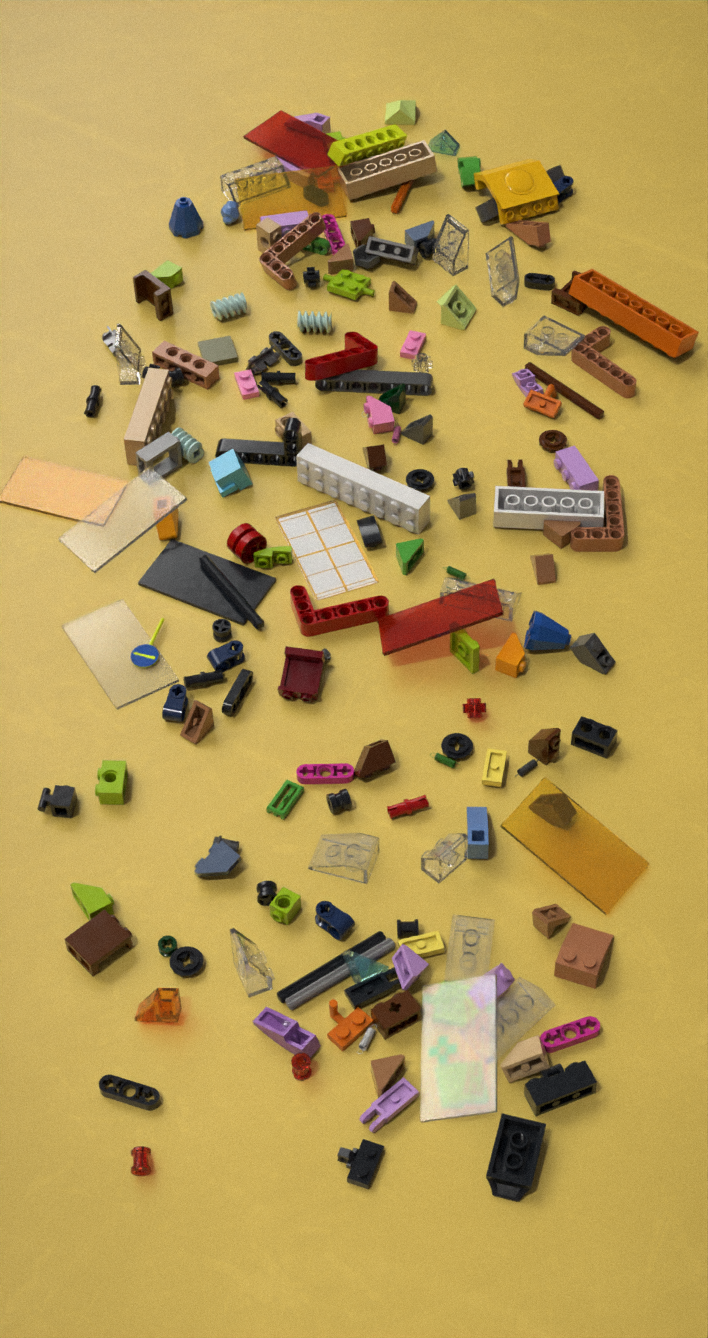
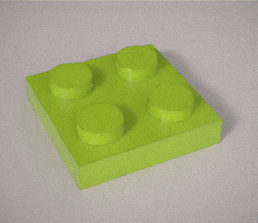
(465, 650)

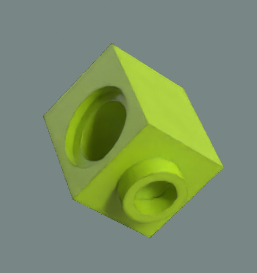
(287, 899)

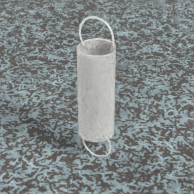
(367, 1039)

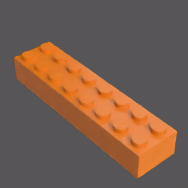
(633, 313)

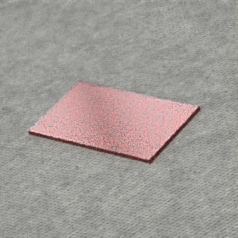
(293, 141)
(439, 617)

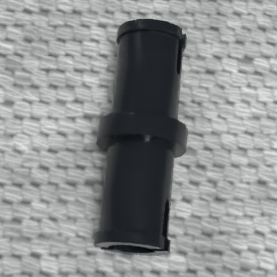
(277, 377)
(272, 393)
(92, 401)
(203, 679)

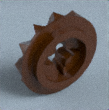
(547, 437)

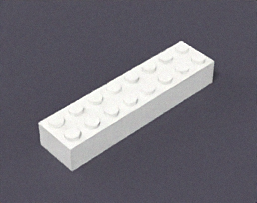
(363, 488)

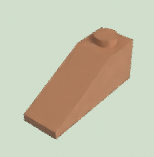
(531, 232)

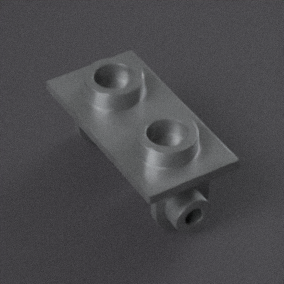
(109, 339)
(266, 356)

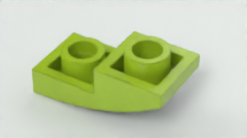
(267, 557)

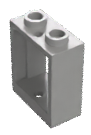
(157, 448)

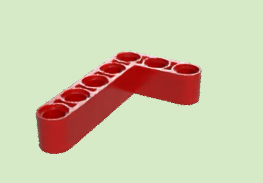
(358, 354)
(336, 617)

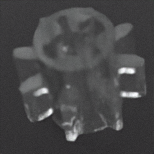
(422, 363)

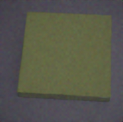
(218, 350)

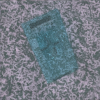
(444, 144)
(361, 967)

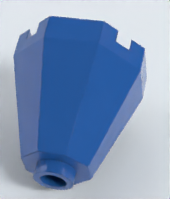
(185, 219)
(545, 633)

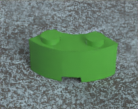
(466, 168)

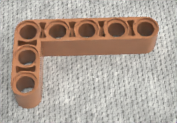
(275, 257)
(588, 357)
(603, 538)

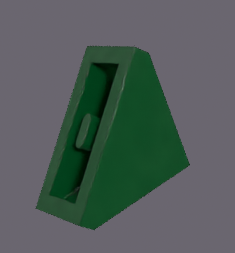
(395, 398)

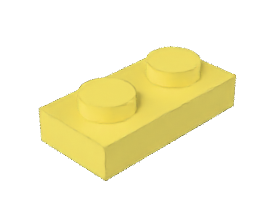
(494, 767)
(424, 944)

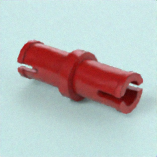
(407, 806)

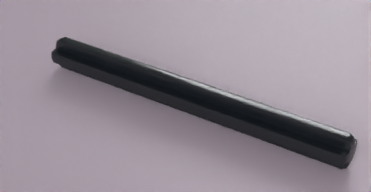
(232, 592)
(328, 967)

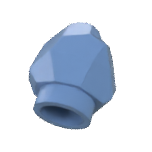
(230, 212)

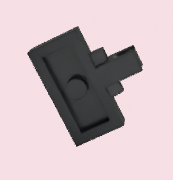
(361, 1162)

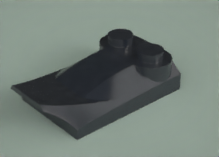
(514, 1157)

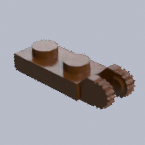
(515, 475)

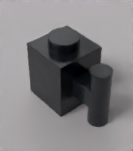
(61, 802)

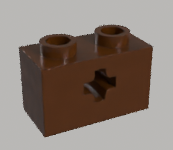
(396, 1014)

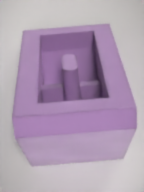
(408, 966)

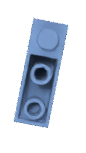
(477, 833)

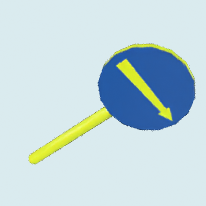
(146, 655)

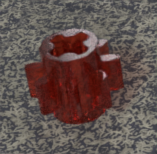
(474, 708)

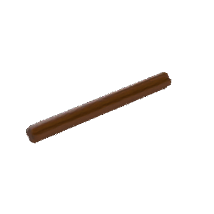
(565, 391)

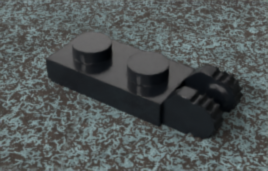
(372, 989)

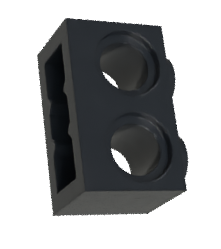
(594, 737)

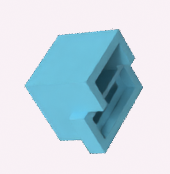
(229, 473)

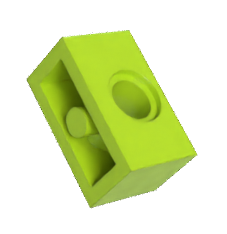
(112, 782)

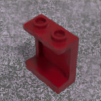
(301, 674)

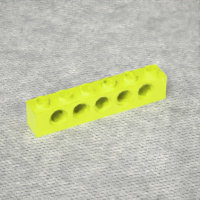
(367, 145)

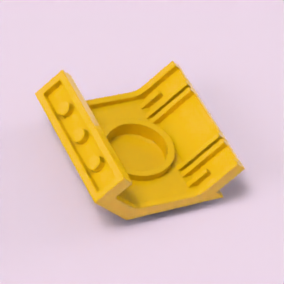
(519, 189)

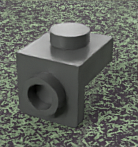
(364, 259)

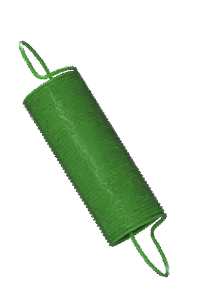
(457, 573)
(445, 760)

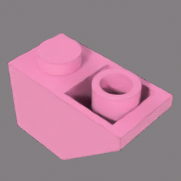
(379, 415)

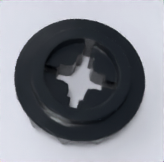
(422, 475)
(449, 742)
(181, 955)

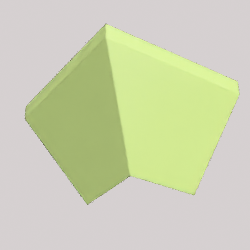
(401, 112)
(456, 308)

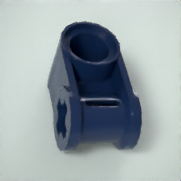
(564, 187)
(226, 658)
(176, 704)
(333, 921)

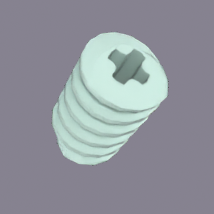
(228, 306)
(314, 322)
(190, 447)

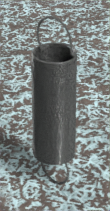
(527, 767)

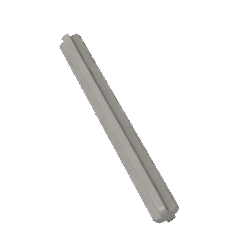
(336, 976)

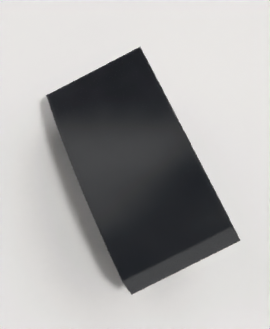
(369, 531)

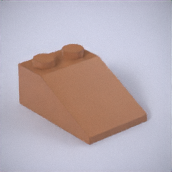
(582, 955)

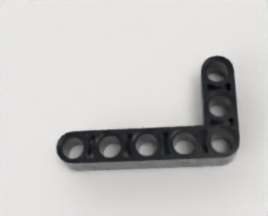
(267, 452)

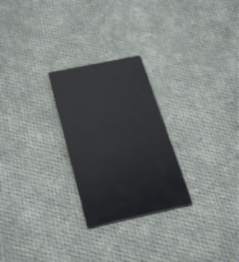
(183, 578)

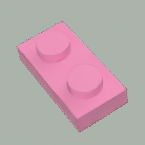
(412, 344)
(246, 384)

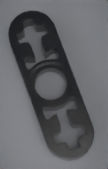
(295, 359)
(237, 692)
(135, 1100)

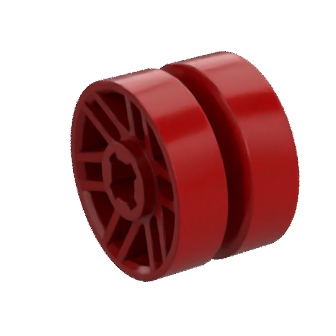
(245, 541)

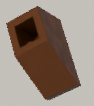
(545, 745)
(373, 758)

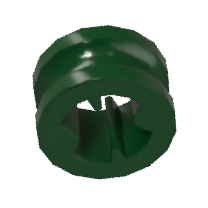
(167, 940)

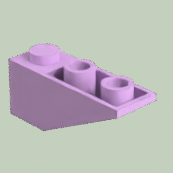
(317, 121)

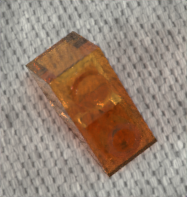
(160, 1006)

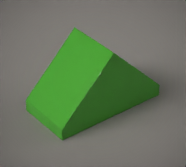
(409, 553)

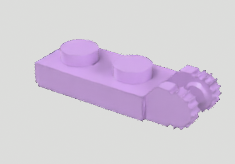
(390, 1104)

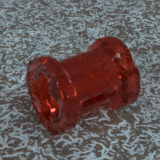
(303, 1067)
(140, 1161)

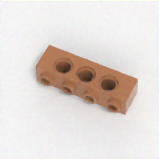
(192, 366)

